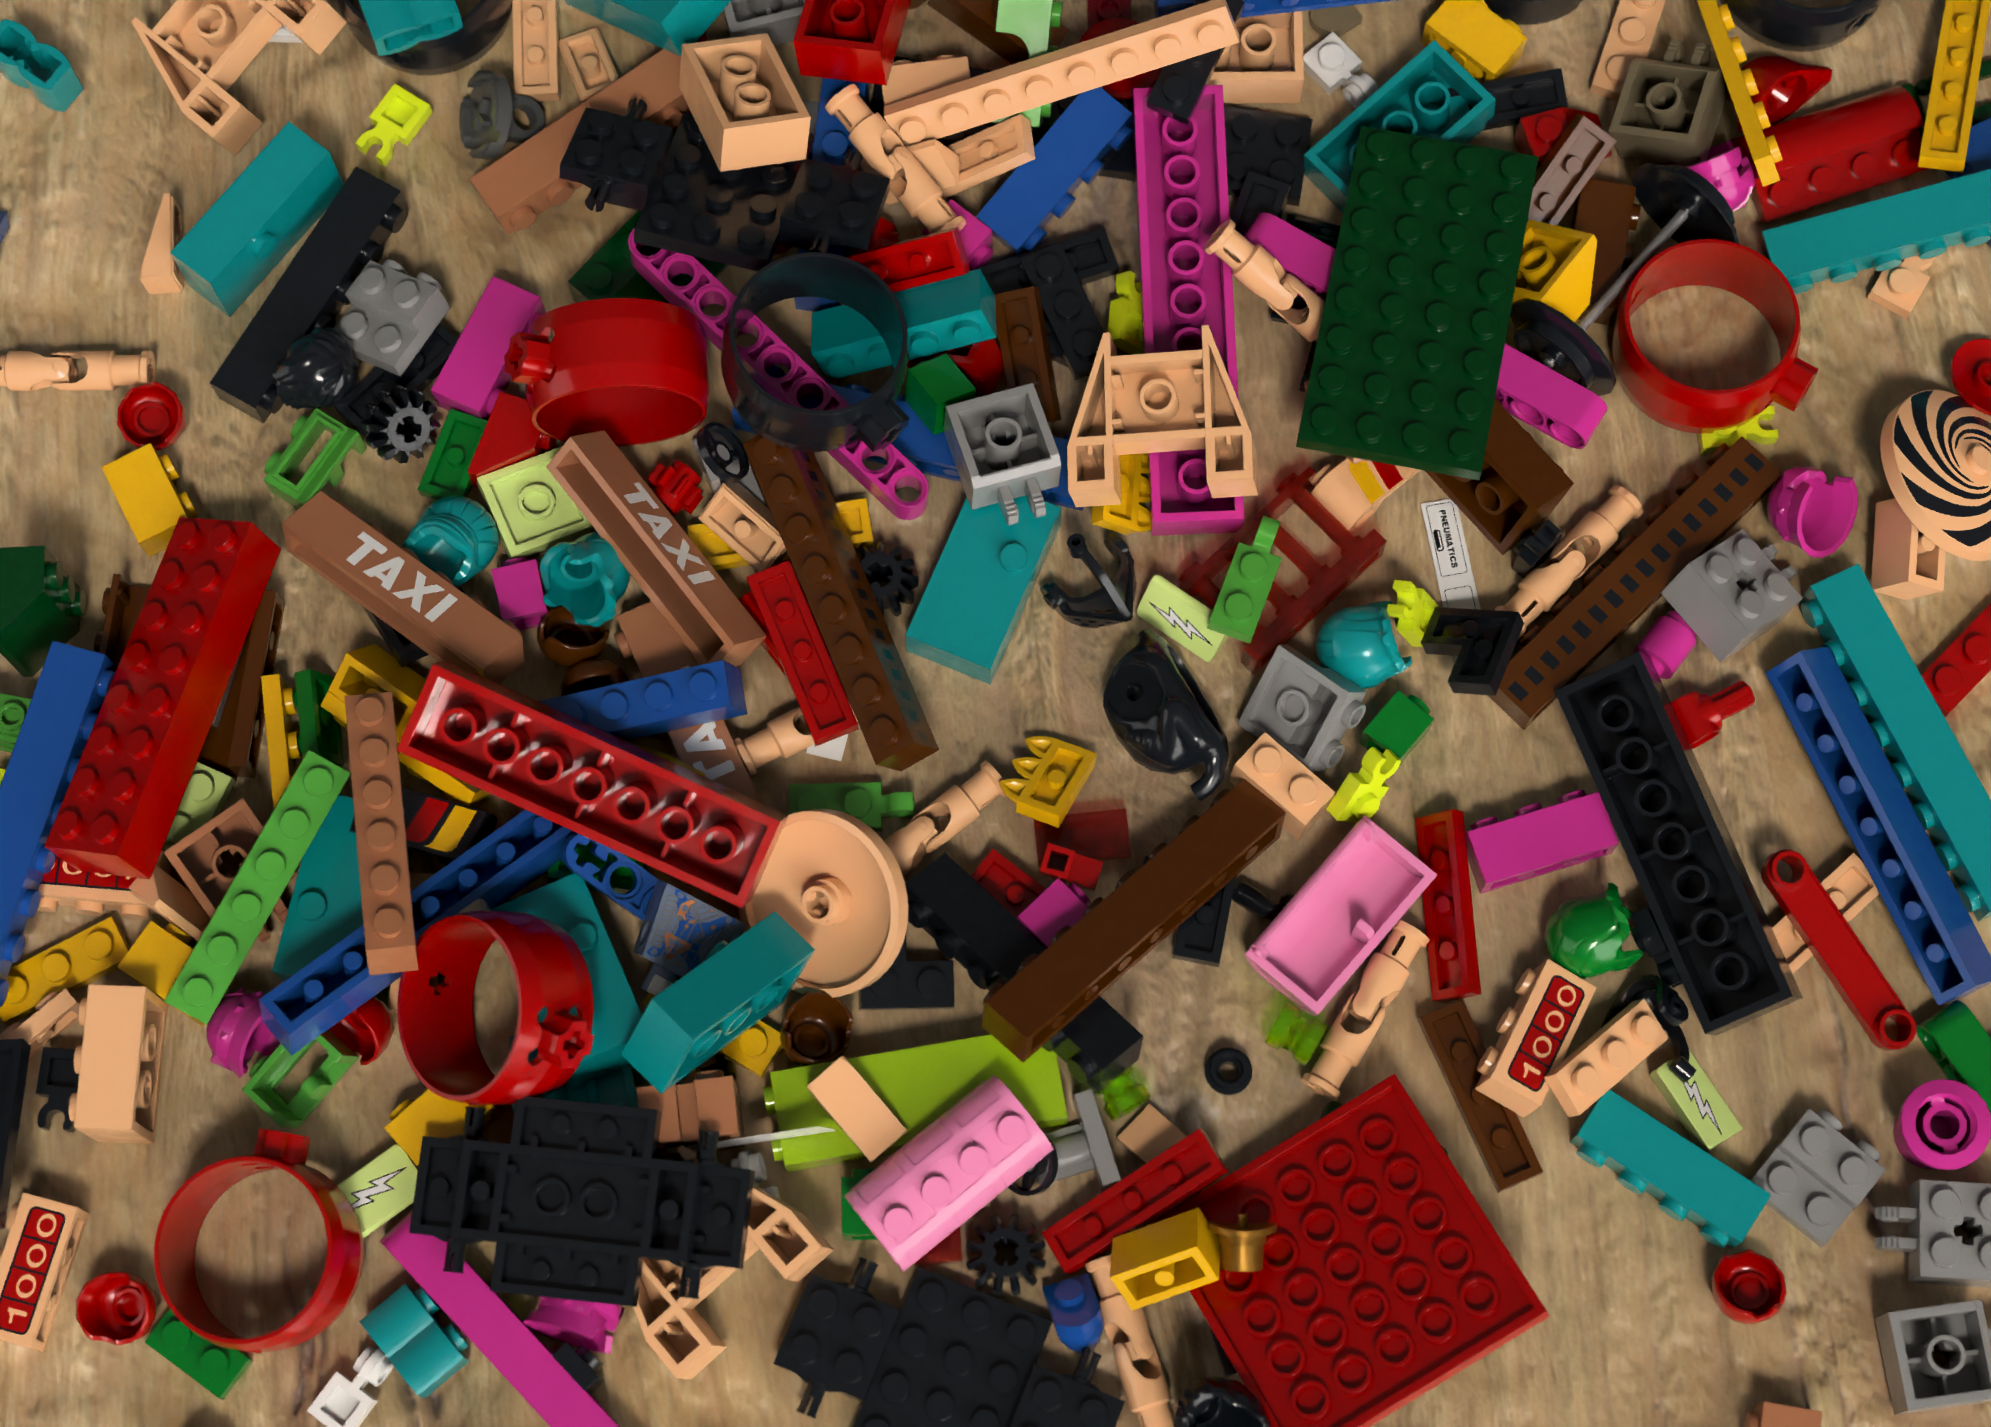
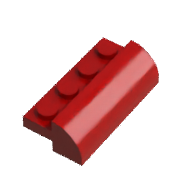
(1839, 152)

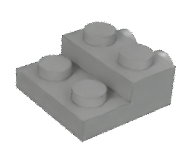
(391, 315)
(1304, 708)
(1818, 1175)

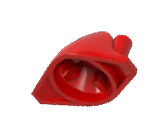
(1784, 85)

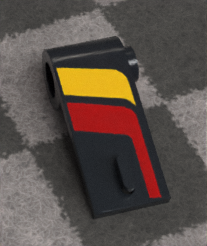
(442, 825)

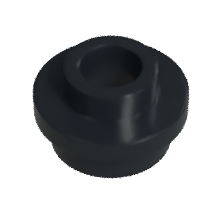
(1232, 1057)

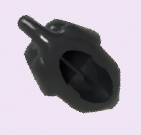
(1164, 714)

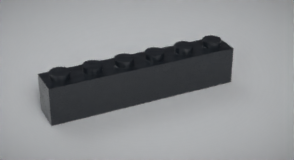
(311, 289)
(992, 947)

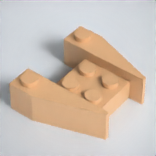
(211, 42)
(1159, 407)
(673, 1323)

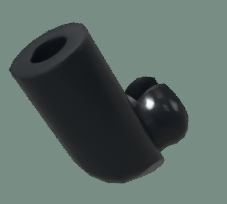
(1258, 902)

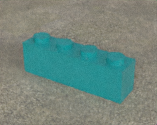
(937, 320)
(1669, 1169)

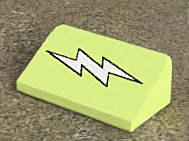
(1180, 618)
(1697, 1105)
(381, 1188)

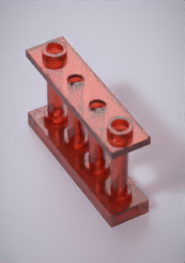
(1324, 581)

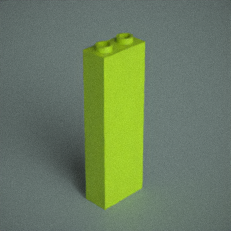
(916, 1088)

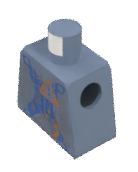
(679, 935)

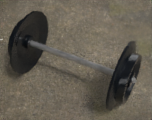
(1685, 210)

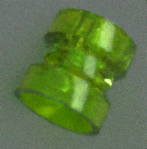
(1296, 1034)
(1123, 1095)

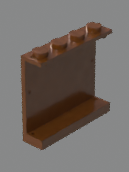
(236, 742)

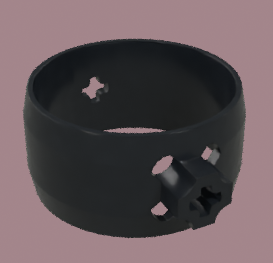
(1799, 27)
(479, 34)
(843, 280)

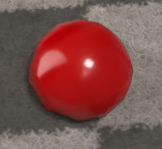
(152, 416)
(366, 1030)
(1748, 1287)
(116, 1308)

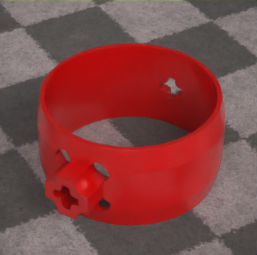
(1740, 272)
(615, 369)
(439, 1025)
(189, 1207)

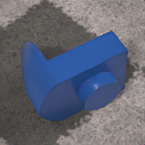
(1075, 1312)

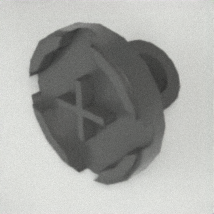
(488, 116)

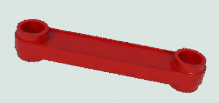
(1838, 950)

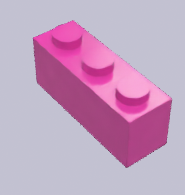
(477, 363)
(1539, 840)

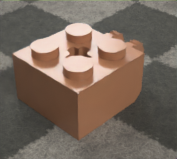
(198, 857)

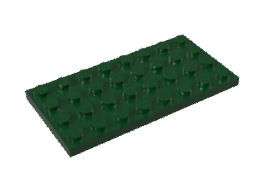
(1418, 303)

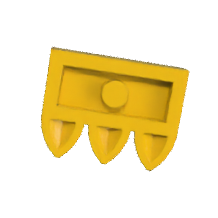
(1129, 515)
(1049, 780)

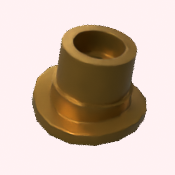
(1242, 1243)

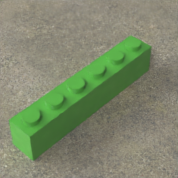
(257, 887)

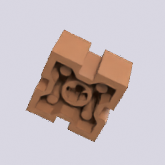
(694, 1104)

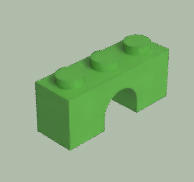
(1033, 24)

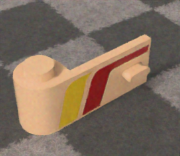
(1357, 490)

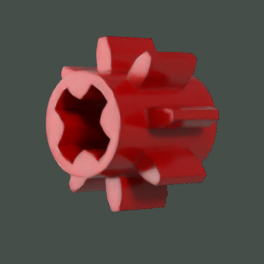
(676, 487)

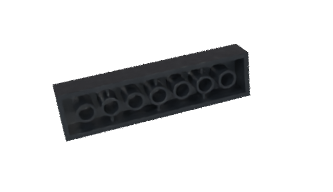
(1678, 844)

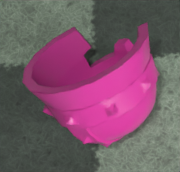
(1724, 174)
(1812, 510)
(238, 1032)
(576, 1322)

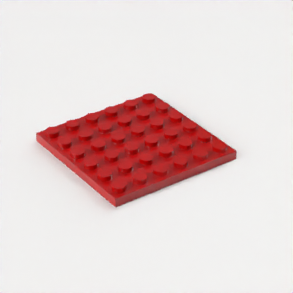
(1373, 1272)

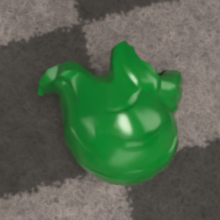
(1588, 934)

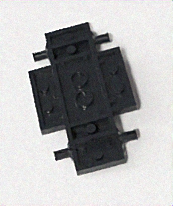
(713, 213)
(581, 1201)
(937, 1361)

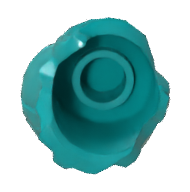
(455, 538)
(584, 579)
(1361, 645)

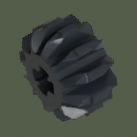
(391, 412)
(895, 571)
(1021, 1255)

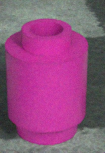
(1667, 643)

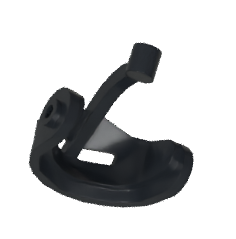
(1114, 596)
(1668, 1010)

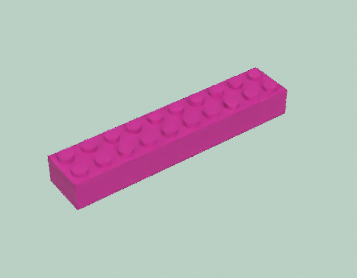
(1183, 287)

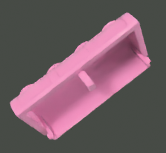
(1339, 916)
(948, 1172)

